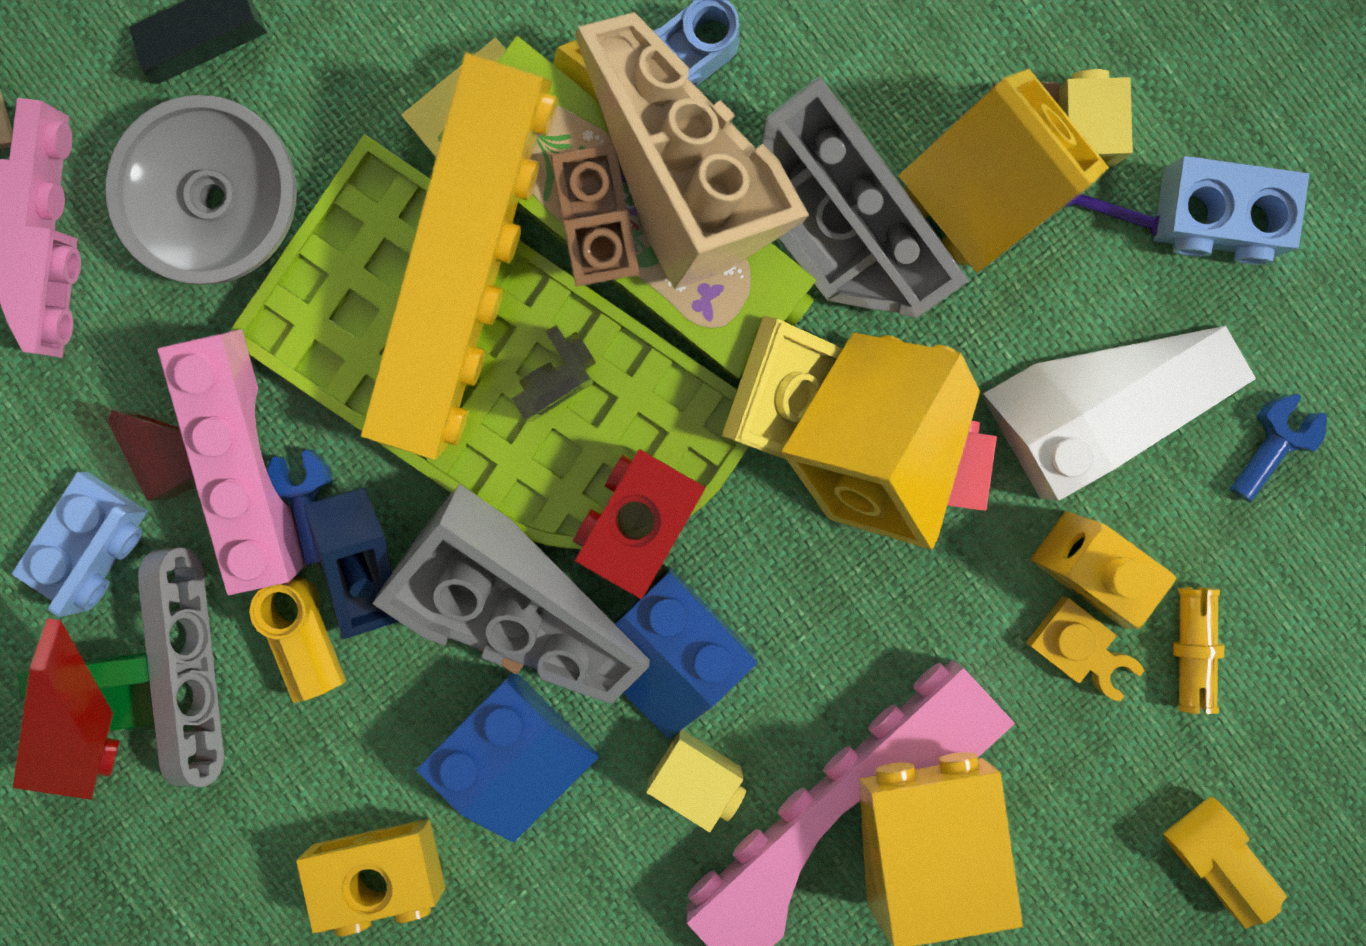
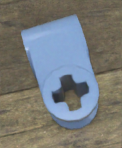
(701, 57)

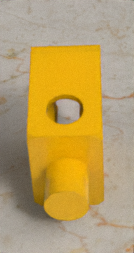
(1105, 569)

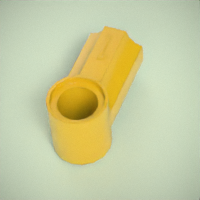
(301, 645)
(1217, 851)

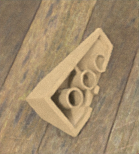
(690, 172)

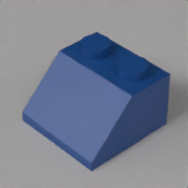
(689, 650)
(508, 760)

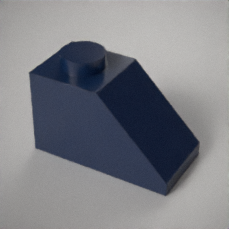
(351, 559)

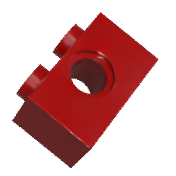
(636, 560)

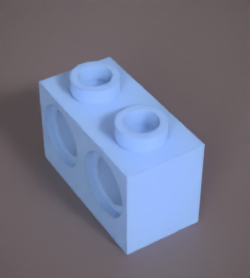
(1229, 194)

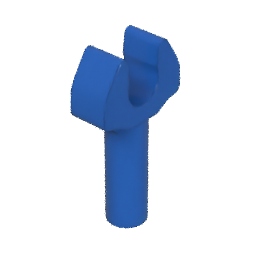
(1278, 443)
(317, 477)

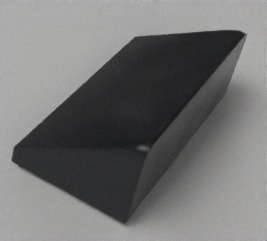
(193, 35)

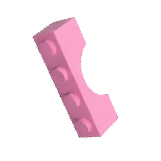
(215, 410)

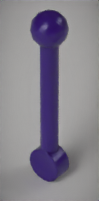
(1116, 212)

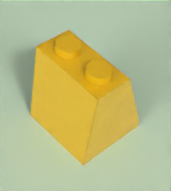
(1001, 170)
(886, 436)
(938, 851)

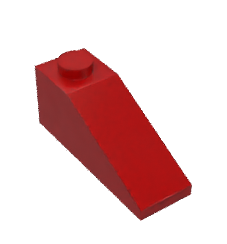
(63, 722)

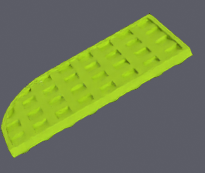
(329, 316)

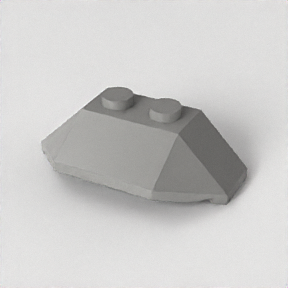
(862, 227)

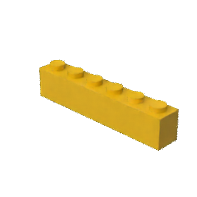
(457, 256)

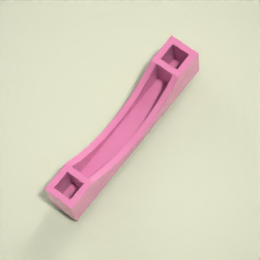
(753, 894)

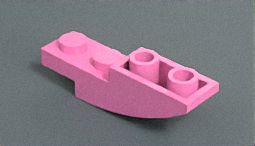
(34, 257)

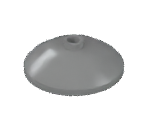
(163, 184)

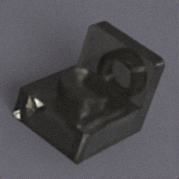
(550, 387)

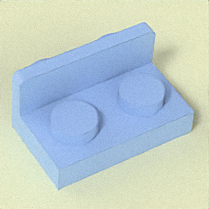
(80, 545)

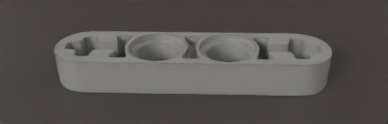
(171, 669)

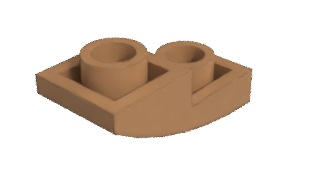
(595, 215)

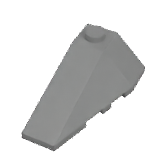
(497, 591)

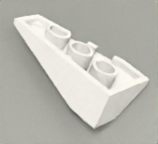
(1103, 407)

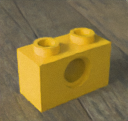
(334, 884)

